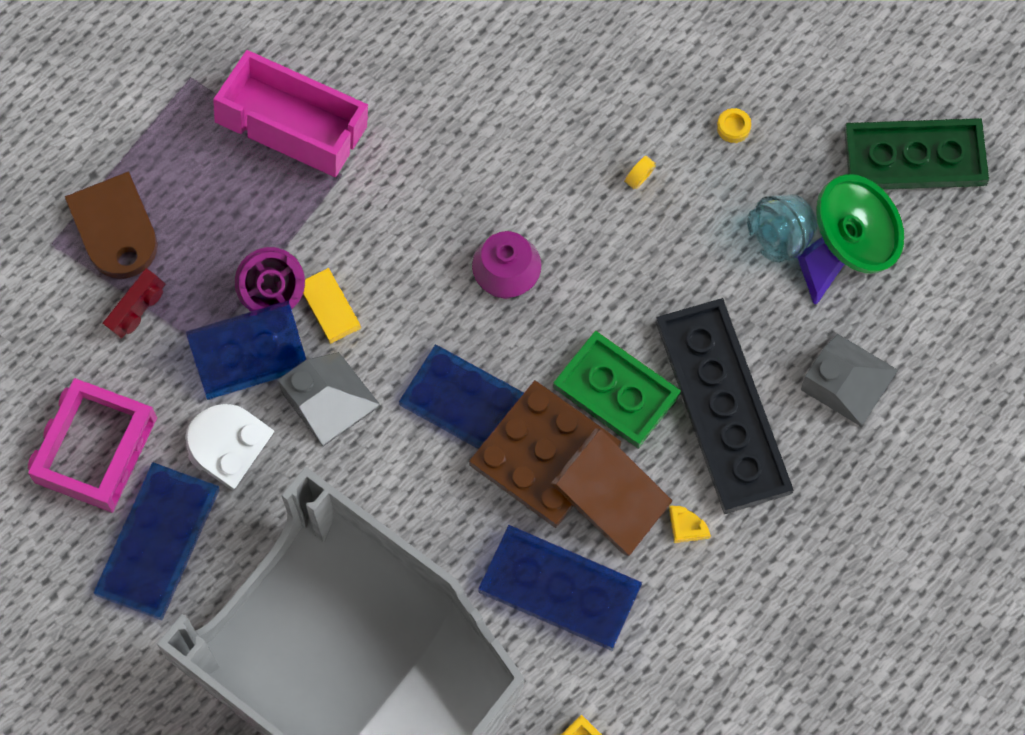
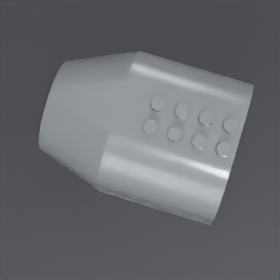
(348, 634)

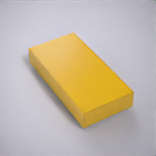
(330, 306)

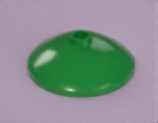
(860, 224)

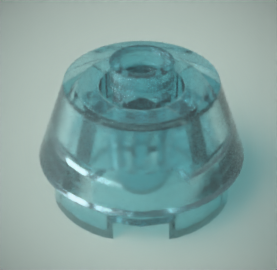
(782, 226)

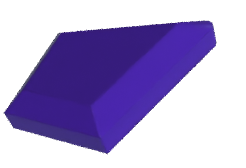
(819, 268)

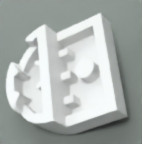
(226, 442)

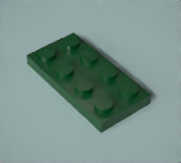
(918, 153)

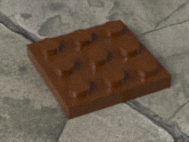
(533, 448)

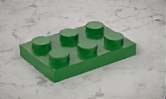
(616, 389)

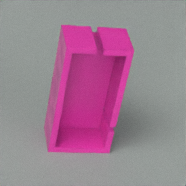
(290, 113)

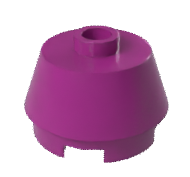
(506, 265)
(269, 278)

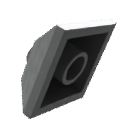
(848, 379)
(327, 395)

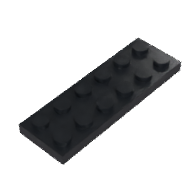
(724, 406)

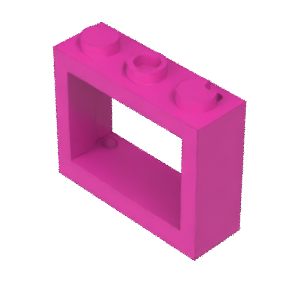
(124, 459)

